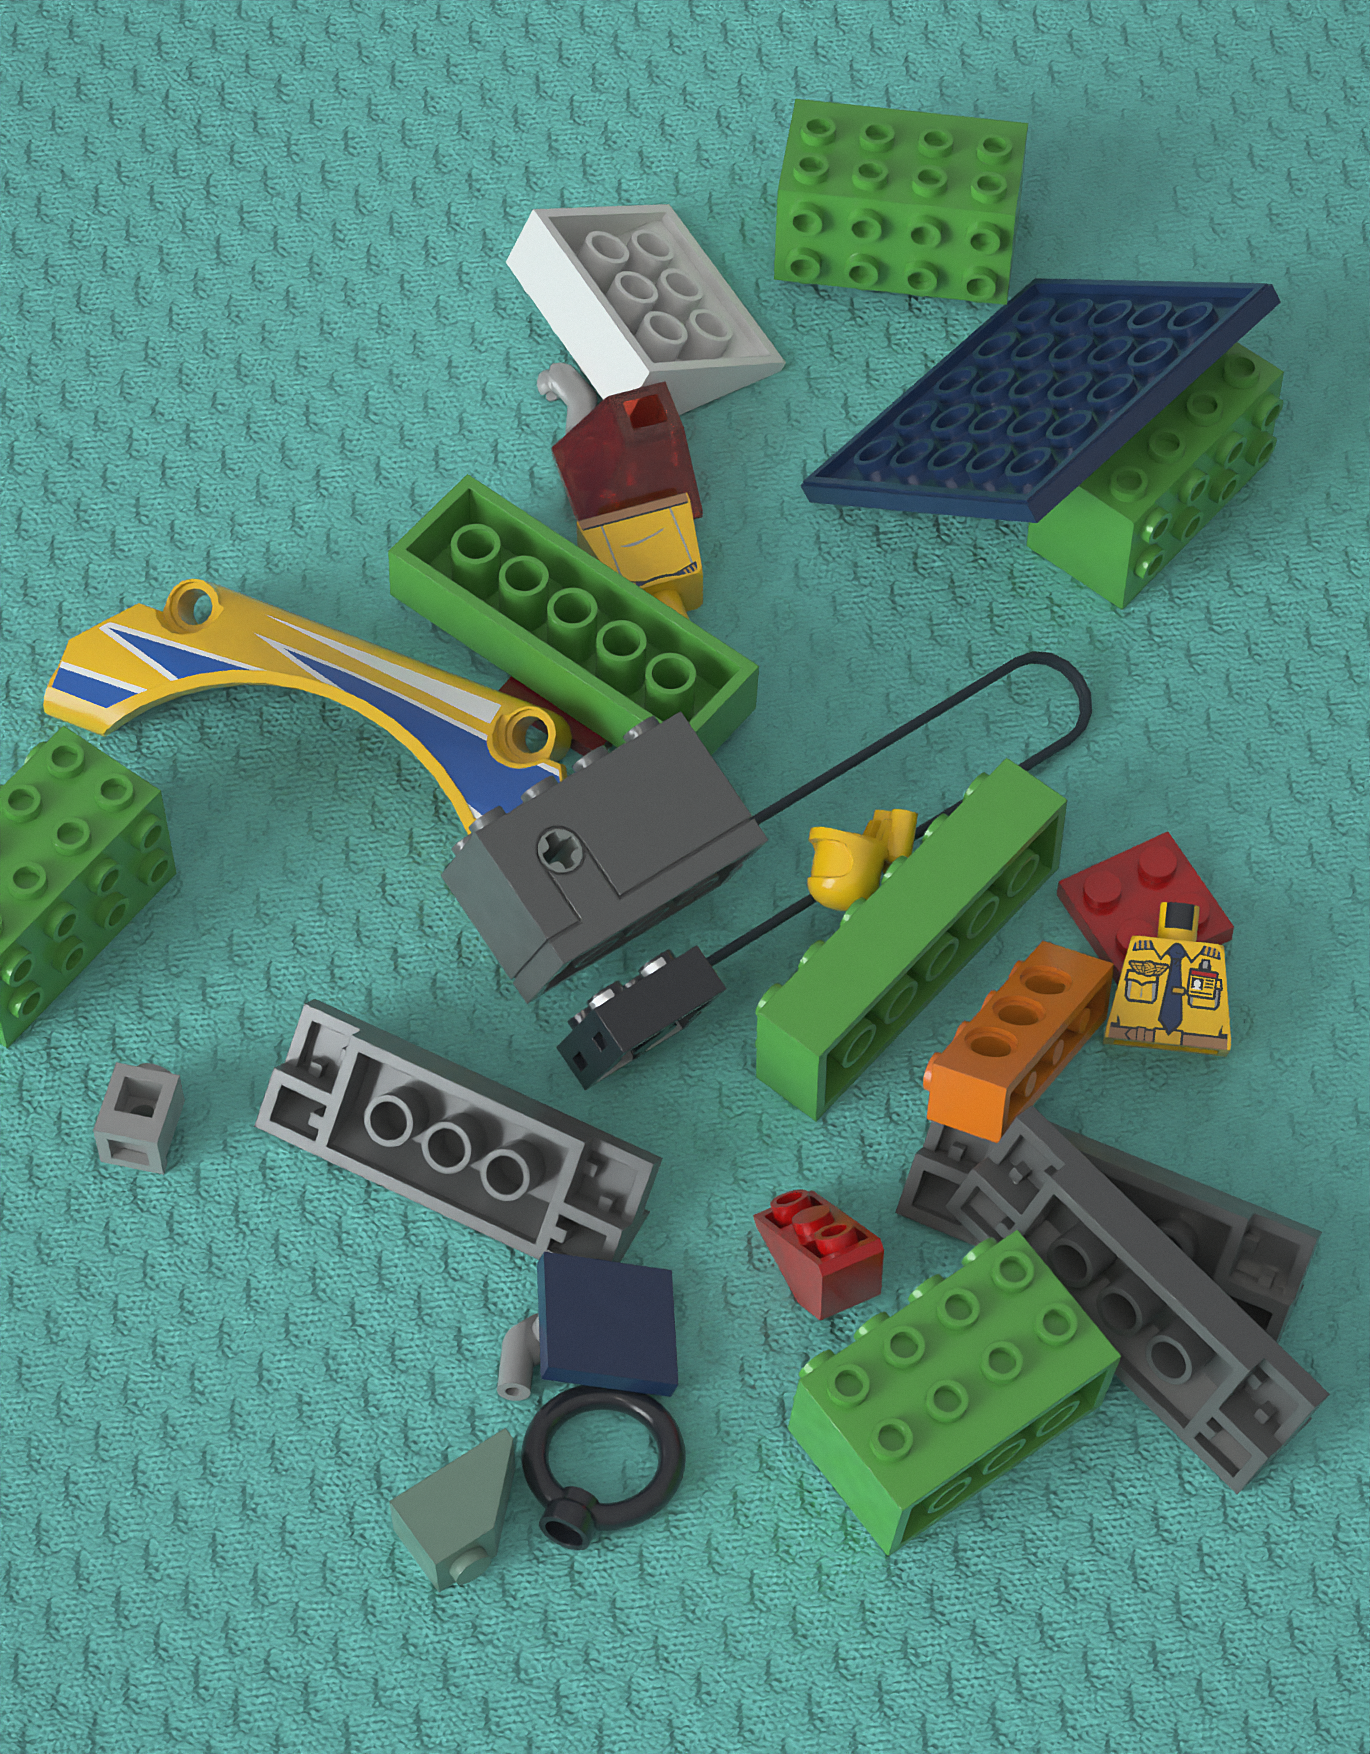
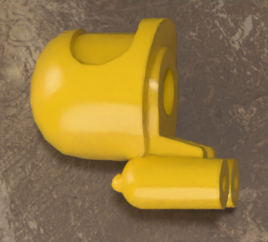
(853, 863)

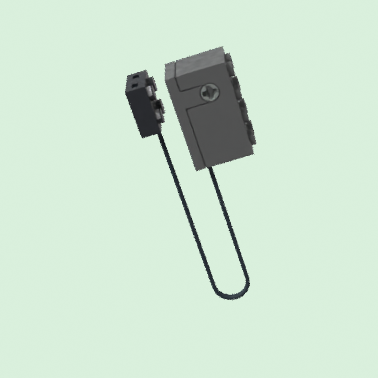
(627, 849)

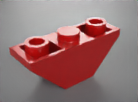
(821, 1252)

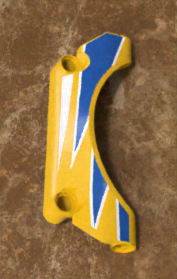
(453, 725)

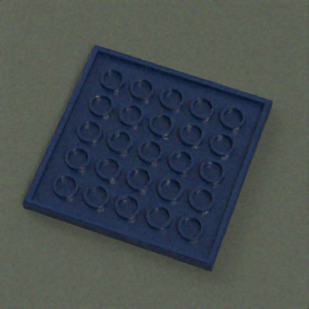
(1039, 397)

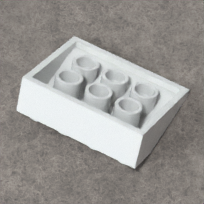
(640, 303)

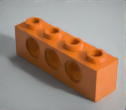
(1018, 1041)

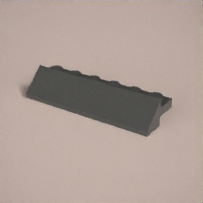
(456, 1140)
(1239, 1245)
(1177, 1332)

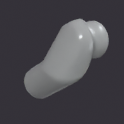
(566, 383)
(518, 1358)

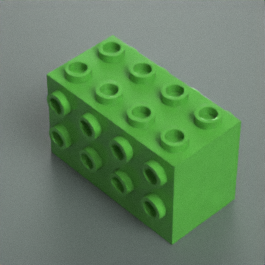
(899, 201)
(1166, 479)
(76, 865)
(951, 1390)

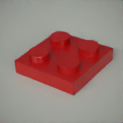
(1125, 897)

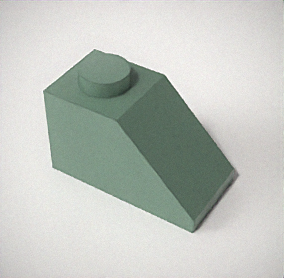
(458, 1513)

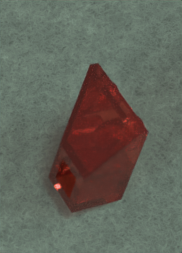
(627, 454)

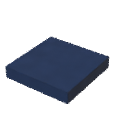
(606, 1324)

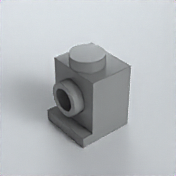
(139, 1117)

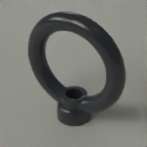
(574, 1513)

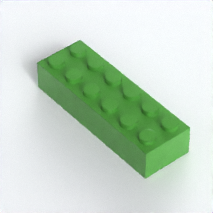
(566, 621)
(908, 938)

